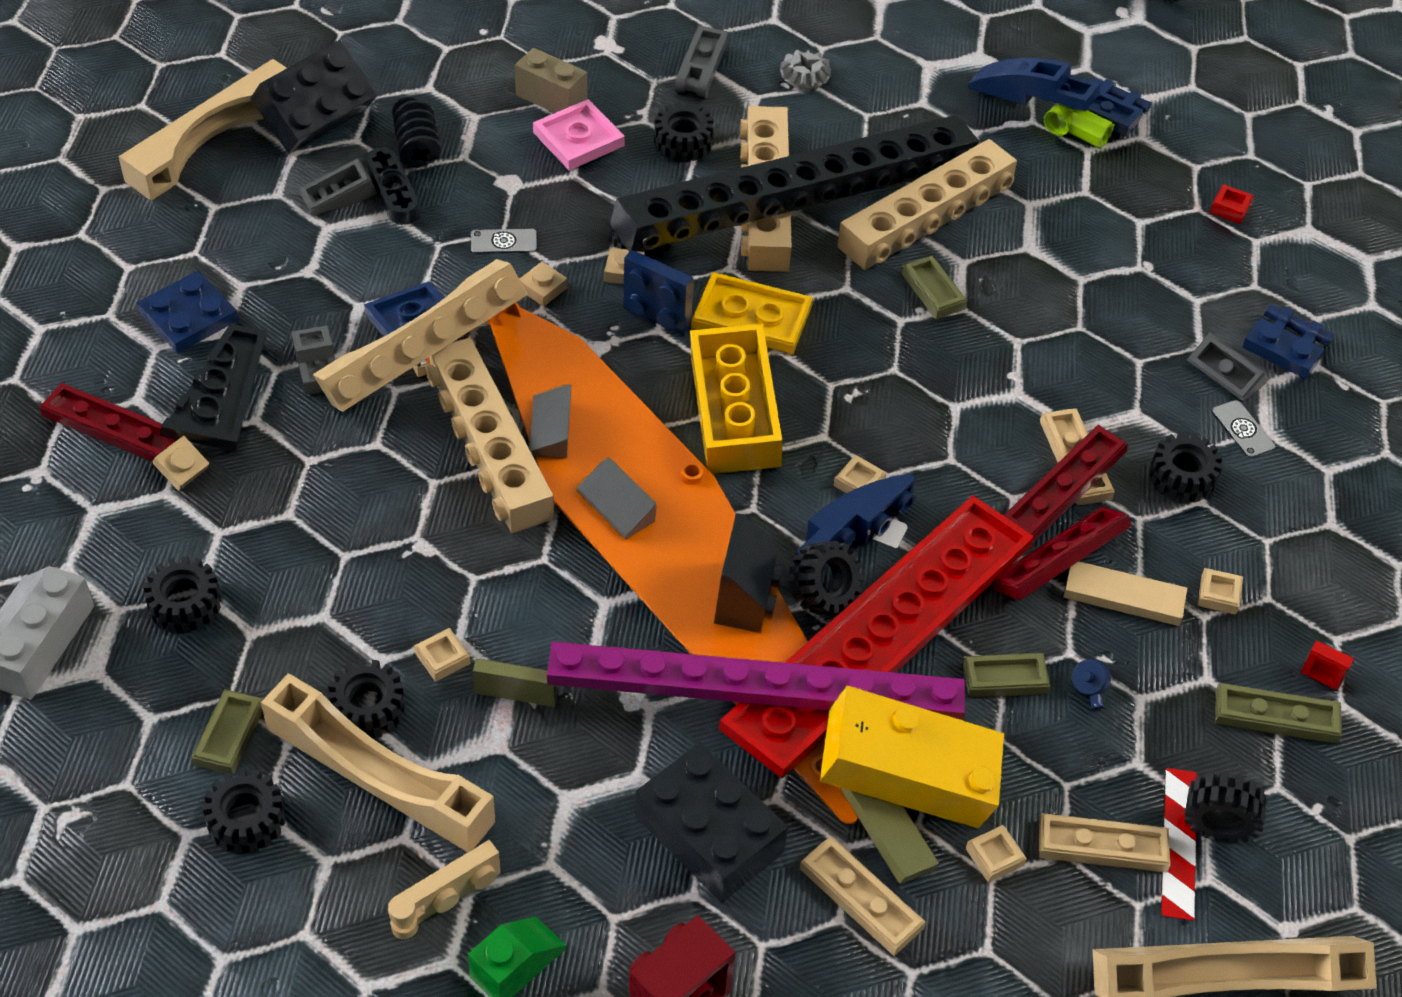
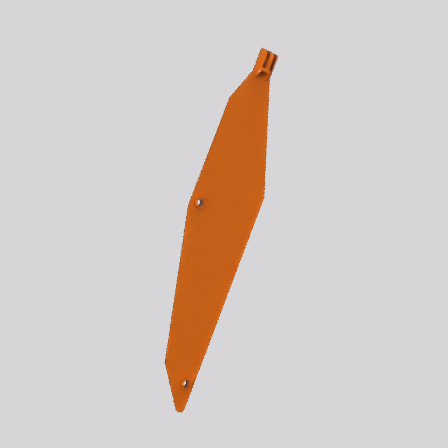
(682, 554)

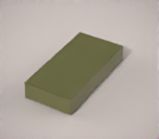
(934, 287)
(1006, 675)
(513, 682)
(228, 732)

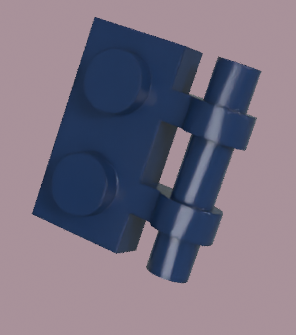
(1119, 106)
(1284, 347)

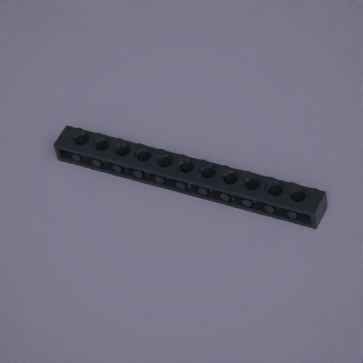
(787, 183)

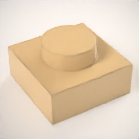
(615, 265)
(544, 283)
(181, 463)

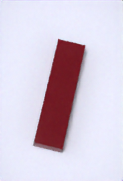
(105, 421)
(1067, 481)
(1061, 553)

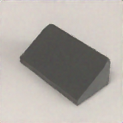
(1228, 367)
(550, 422)
(618, 499)

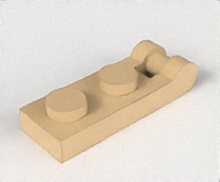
(443, 889)

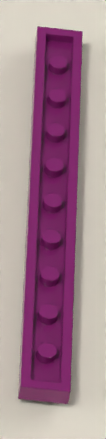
(742, 679)

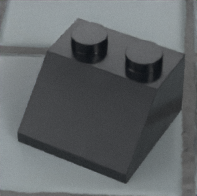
(747, 578)

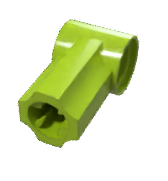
(1080, 123)

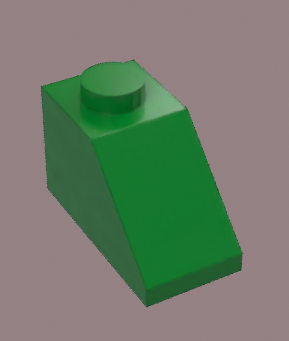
(513, 956)

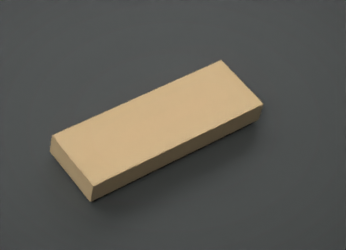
(1064, 431)
(1126, 593)
(1104, 842)
(862, 895)

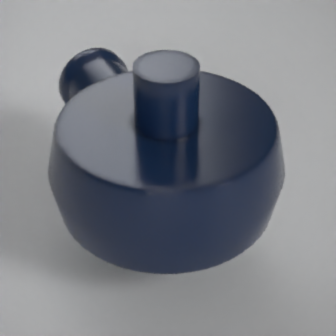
(1092, 679)

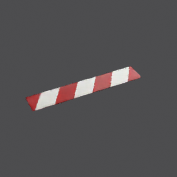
(1179, 880)

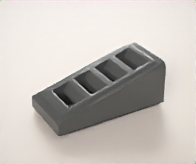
(351, 175)

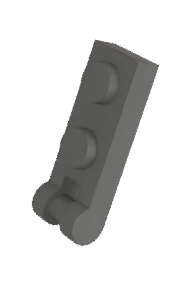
(701, 61)

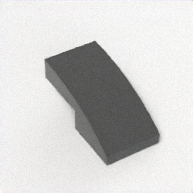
(313, 352)

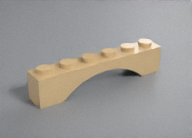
(158, 160)
(378, 363)
(432, 798)
(1247, 965)

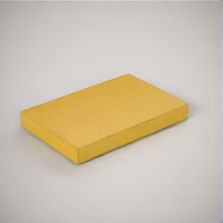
(740, 302)

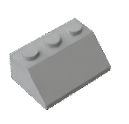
(39, 626)

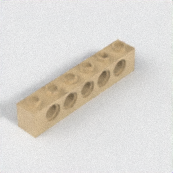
(926, 204)
(769, 238)
(490, 436)

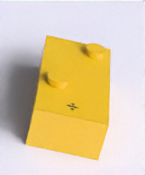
(736, 399)
(913, 757)

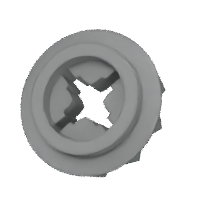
(795, 73)

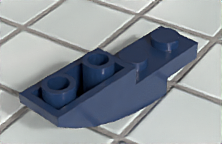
(1035, 77)
(861, 512)

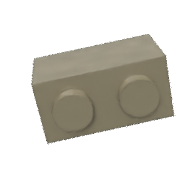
(549, 81)

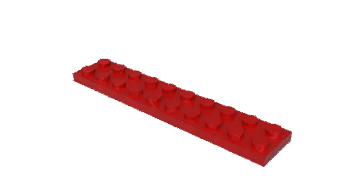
(887, 624)

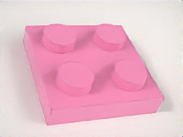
(578, 134)

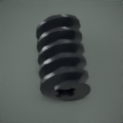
(415, 132)

